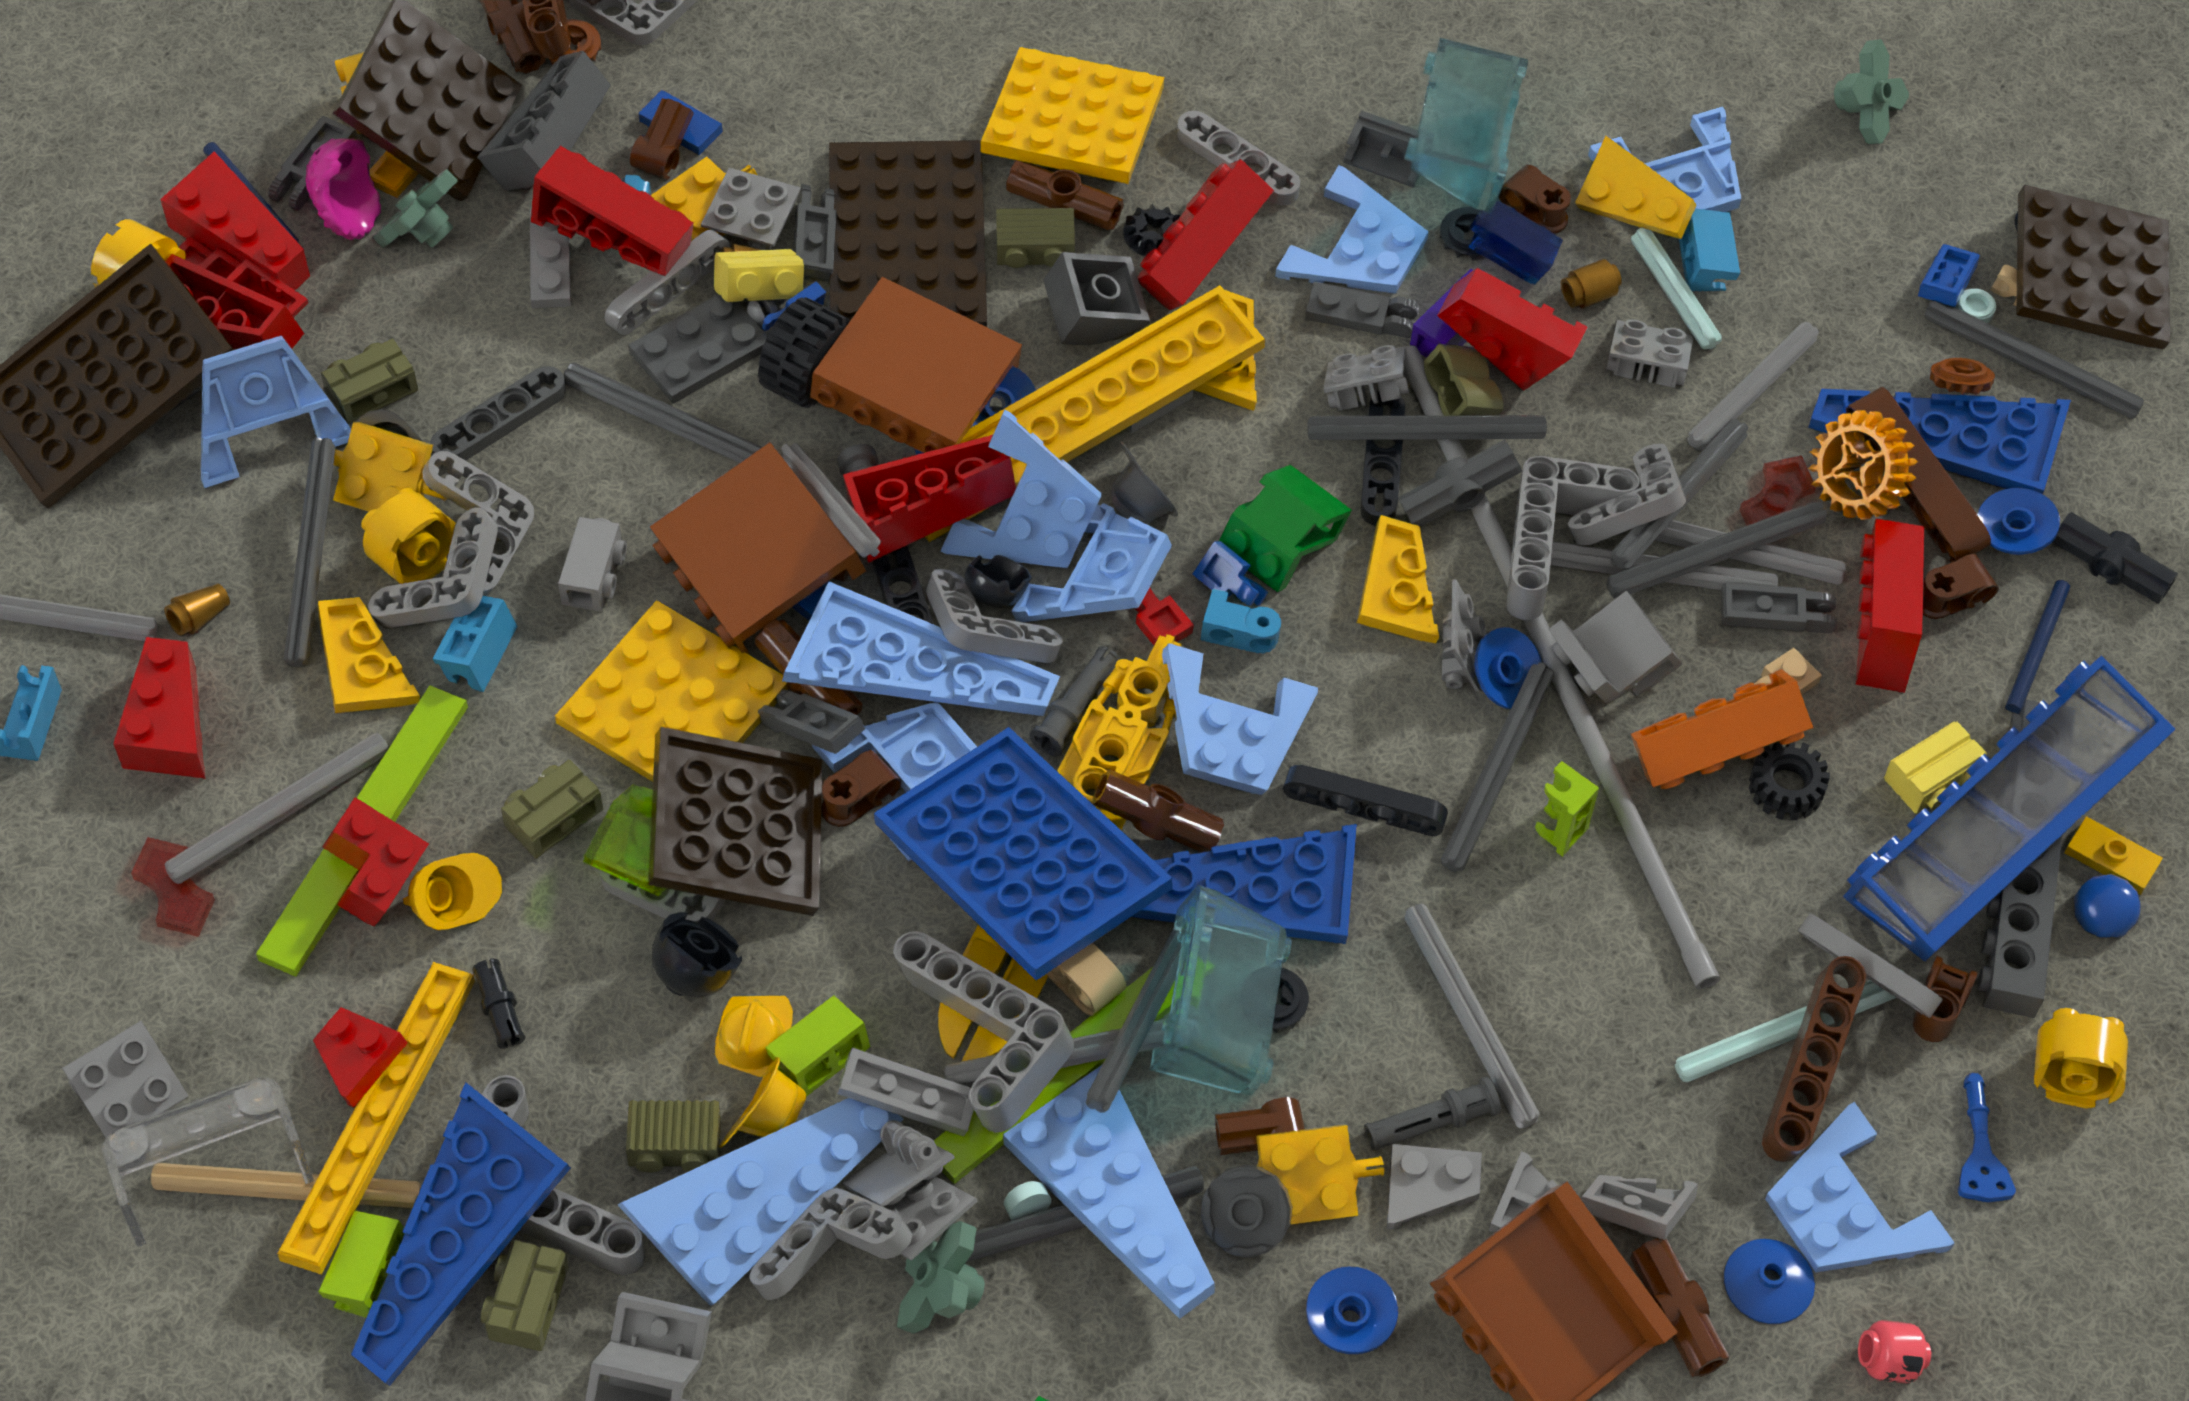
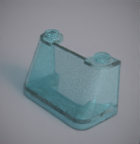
(1467, 121)
(1222, 994)

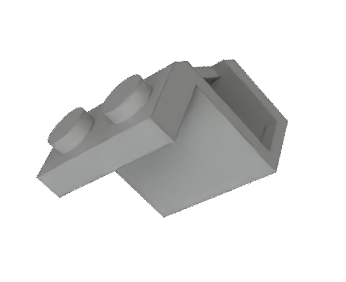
(1616, 650)
(650, 1352)

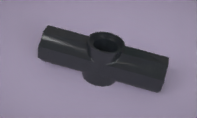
(2115, 557)

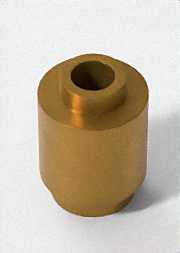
(1591, 284)

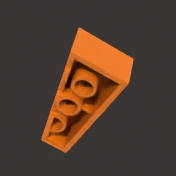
(1723, 731)

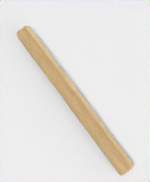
(270, 1184)

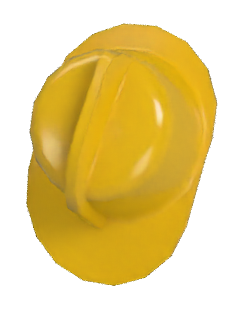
(454, 891)
(749, 1027)
(772, 1106)

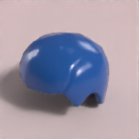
(2107, 906)

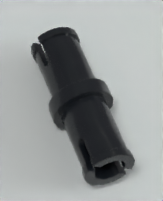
(498, 1003)

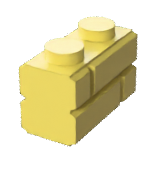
(758, 275)
(1932, 766)

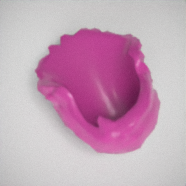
(343, 188)

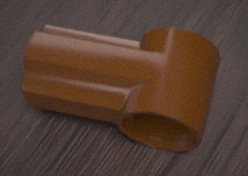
(659, 148)
(1238, 1130)

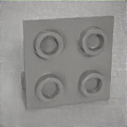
(751, 208)
(1652, 346)
(1347, 371)
(1460, 640)
(124, 1080)
(907, 1162)
(929, 1211)

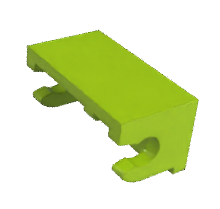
(1569, 803)
(819, 1044)
(362, 1262)

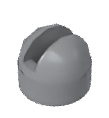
(756, 313)

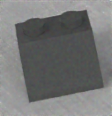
(1094, 298)

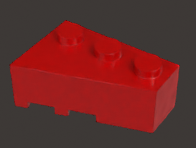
(1508, 330)
(162, 713)

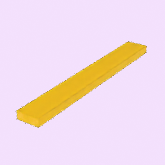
(375, 1121)

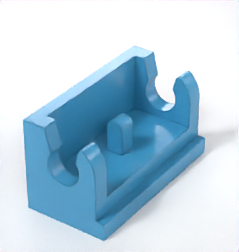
(1709, 251)
(476, 643)
(30, 714)

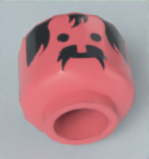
(1894, 1351)

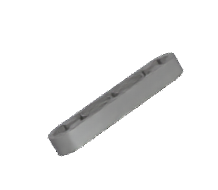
(1242, 149)
(635, 304)
(1876, 968)

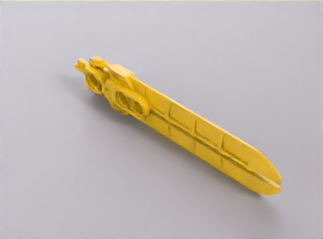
(1100, 733)

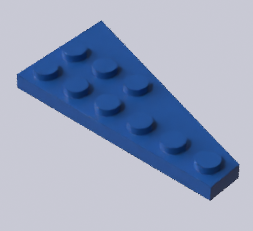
(1973, 434)
(1291, 881)
(465, 1214)

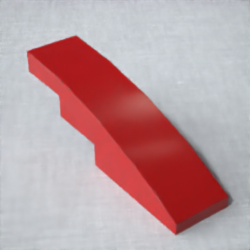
(244, 274)

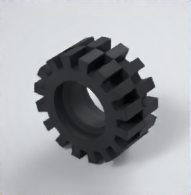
(1782, 799)

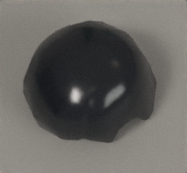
(998, 582)

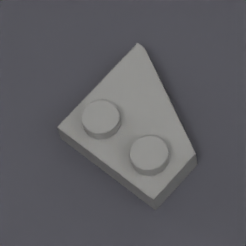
(1639, 1203)

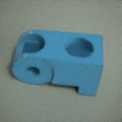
(1239, 625)

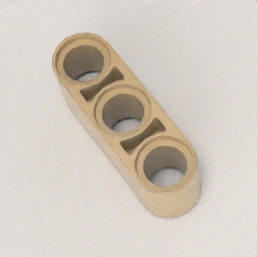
(1089, 979)

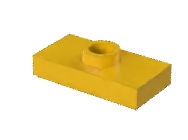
(2113, 854)

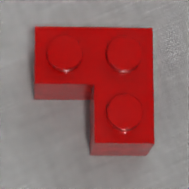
(381, 853)

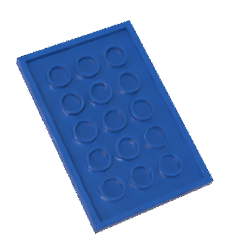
(1023, 852)

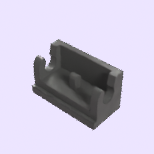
(1381, 148)

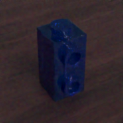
(1514, 242)

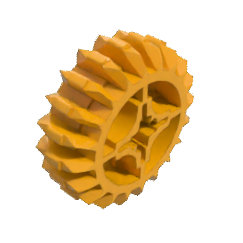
(1877, 490)

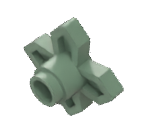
(1872, 92)
(420, 214)
(941, 1280)

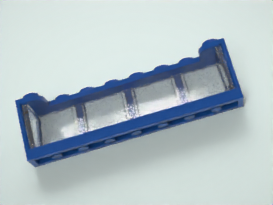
(2008, 809)

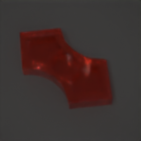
(1784, 485)
(181, 905)

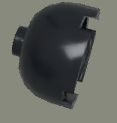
(694, 956)

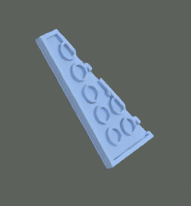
(887, 652)
(1115, 1189)
(736, 1207)

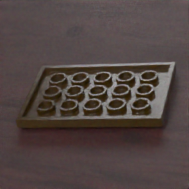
(909, 218)
(103, 374)

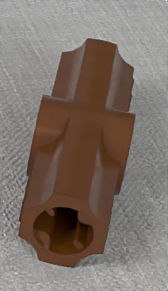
(508, 22)
(1065, 190)
(778, 644)
(1157, 811)
(1683, 1306)

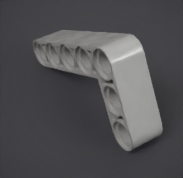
(1549, 488)
(1002, 1001)
(570, 1211)

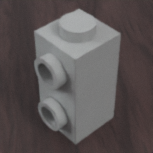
(591, 563)

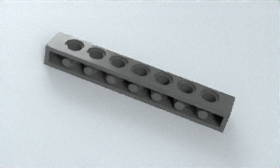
(2021, 989)

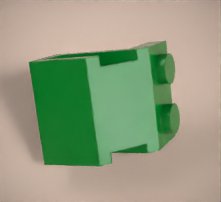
(1284, 525)

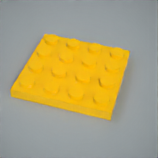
(1073, 115)
(670, 678)

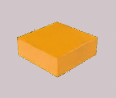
(391, 175)

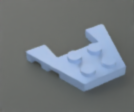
(1702, 172)
(1373, 249)
(255, 390)
(1044, 513)
(1109, 575)
(1226, 739)
(910, 742)
(1833, 1214)

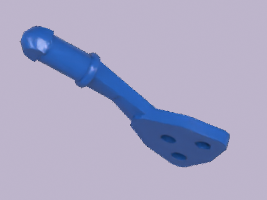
(1982, 1155)

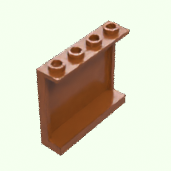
(913, 368)
(753, 546)
(1552, 1303)

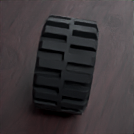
(797, 347)

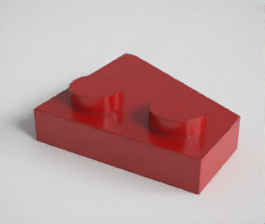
(357, 1052)

